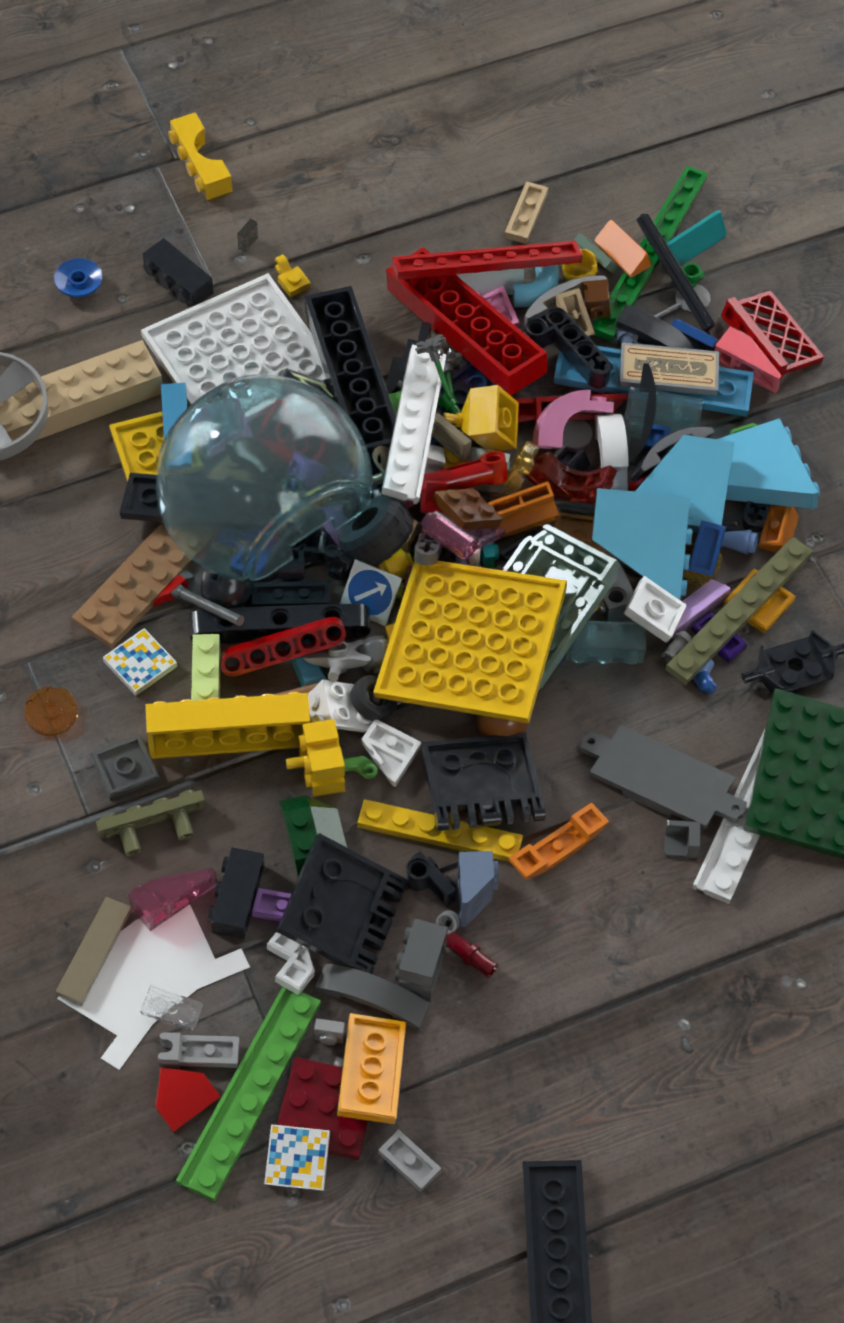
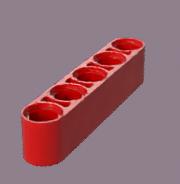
(291, 636)

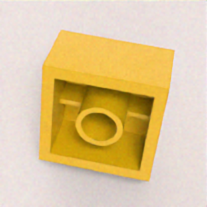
(488, 418)

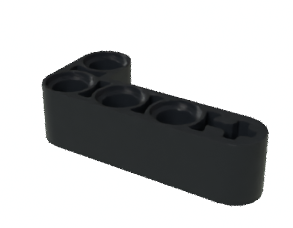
(560, 329)

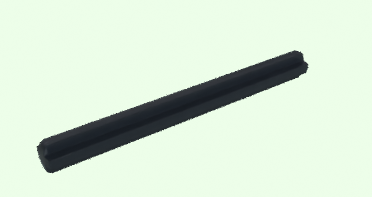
(675, 272)

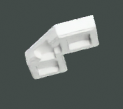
(298, 968)

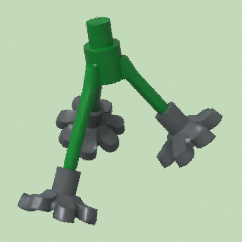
(452, 362)

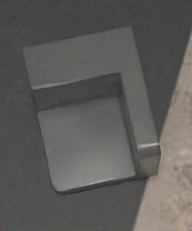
(682, 839)

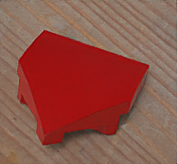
(182, 1096)

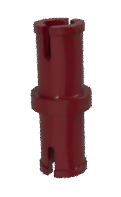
(471, 955)

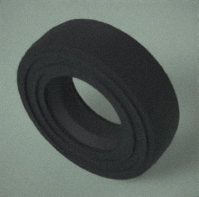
(365, 706)

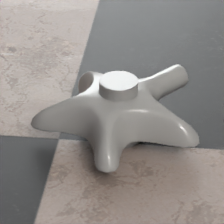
(339, 658)

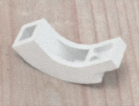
(613, 447)

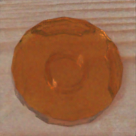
(51, 711)

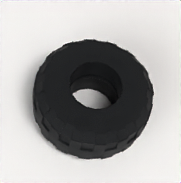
(377, 531)

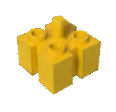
(320, 758)

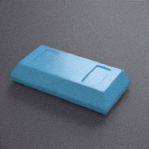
(306, 672)

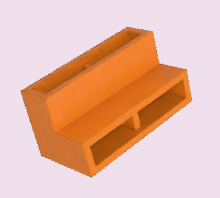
(526, 509)

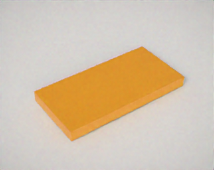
(372, 1069)

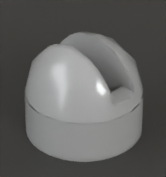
(444, 917)

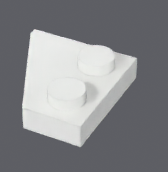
(390, 750)

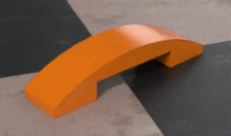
(560, 844)

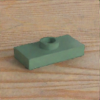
(601, 257)

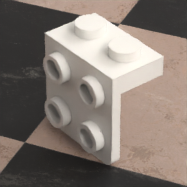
(333, 701)

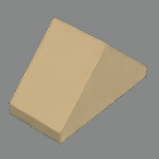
(574, 305)

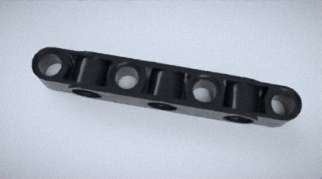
(263, 621)

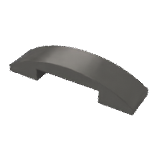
(373, 992)

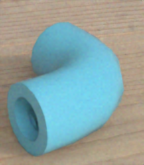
(527, 293)

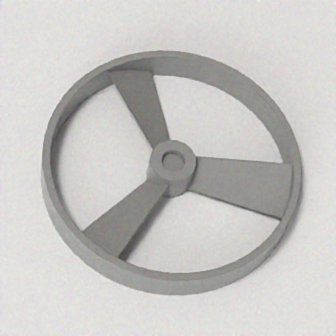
(11, 381)

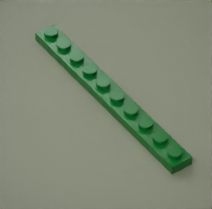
(667, 222)

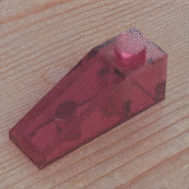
(168, 895)

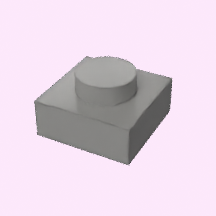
(329, 1031)

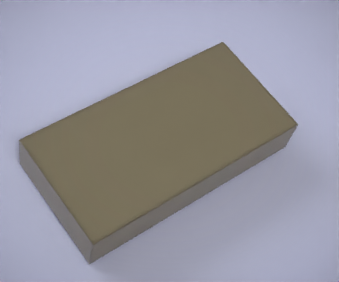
(451, 438)

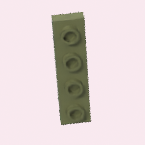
(160, 810)

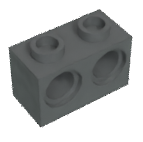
(620, 592)

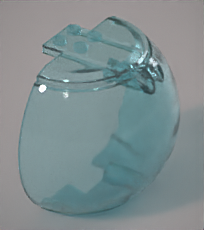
(258, 473)

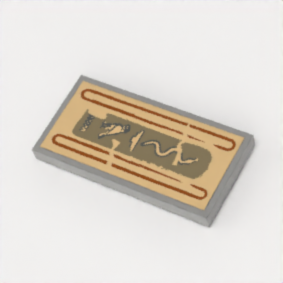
(671, 367)

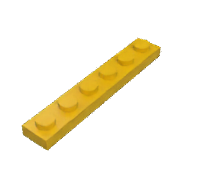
(422, 828)

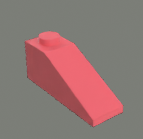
(742, 353)

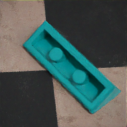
(698, 238)

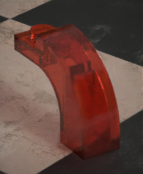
(569, 483)

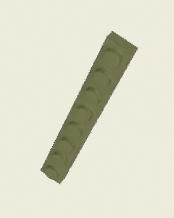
(739, 610)

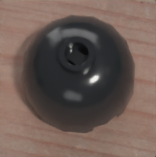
(225, 590)

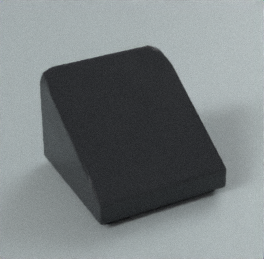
(574, 459)

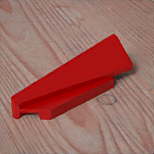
(532, 407)

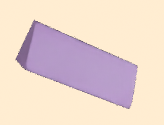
(701, 602)

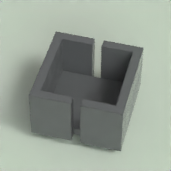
(421, 958)

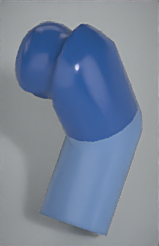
(704, 680)

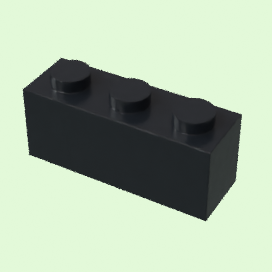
(177, 273)
(236, 892)

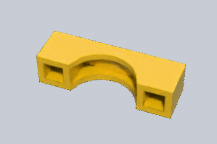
(210, 175)

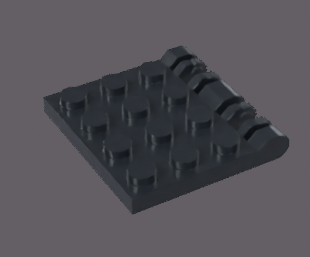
(482, 776)
(340, 905)

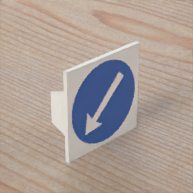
(373, 588)

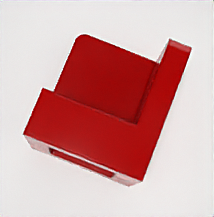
(427, 492)

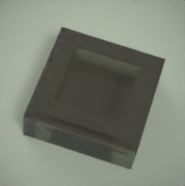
(247, 235)

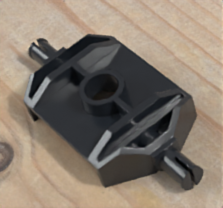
(812, 653)

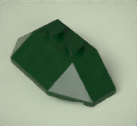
(305, 819)

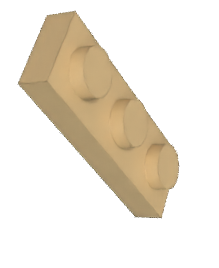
(526, 212)

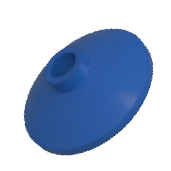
(78, 277)

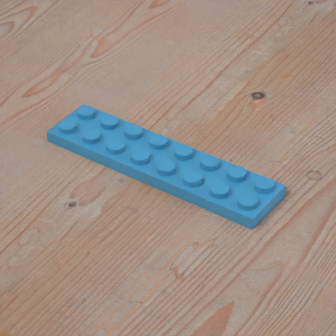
(732, 394)

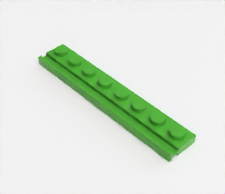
(248, 1094)

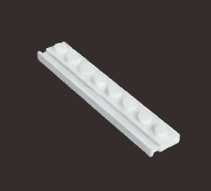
(413, 428)
(731, 846)

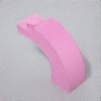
(552, 420)

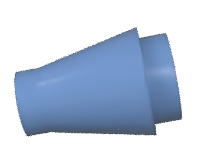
(741, 541)

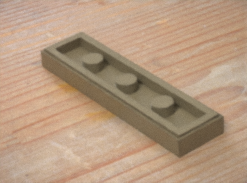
(93, 951)

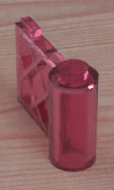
(455, 538)

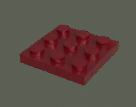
(313, 1103)

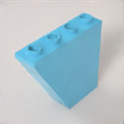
(769, 468)
(698, 470)
(646, 534)

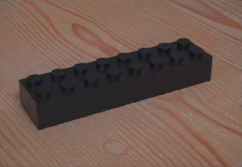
(351, 364)

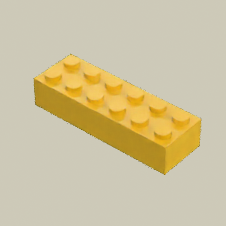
(226, 724)

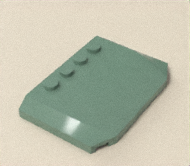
(587, 576)

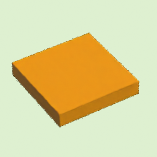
(771, 610)

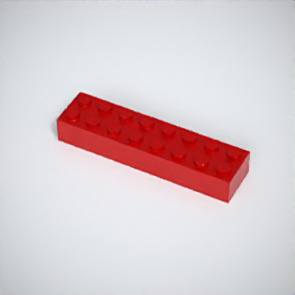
(472, 328)

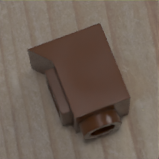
(597, 298)

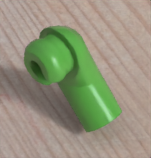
(362, 766)

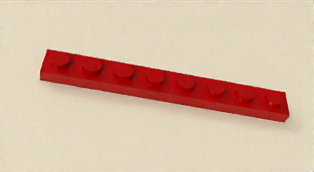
(486, 260)

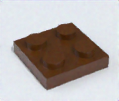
(467, 509)

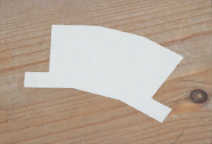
(169, 958)

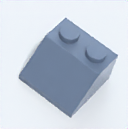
(476, 881)

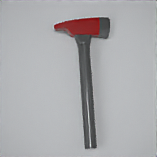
(177, 589)

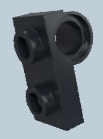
(433, 879)

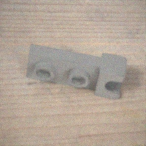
(199, 1051)

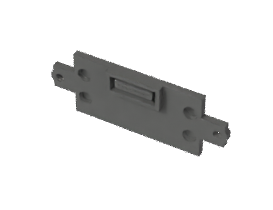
(662, 777)

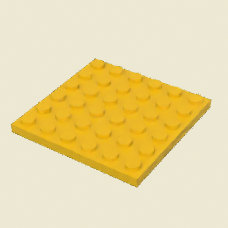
(471, 640)

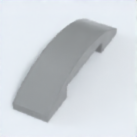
(548, 299)

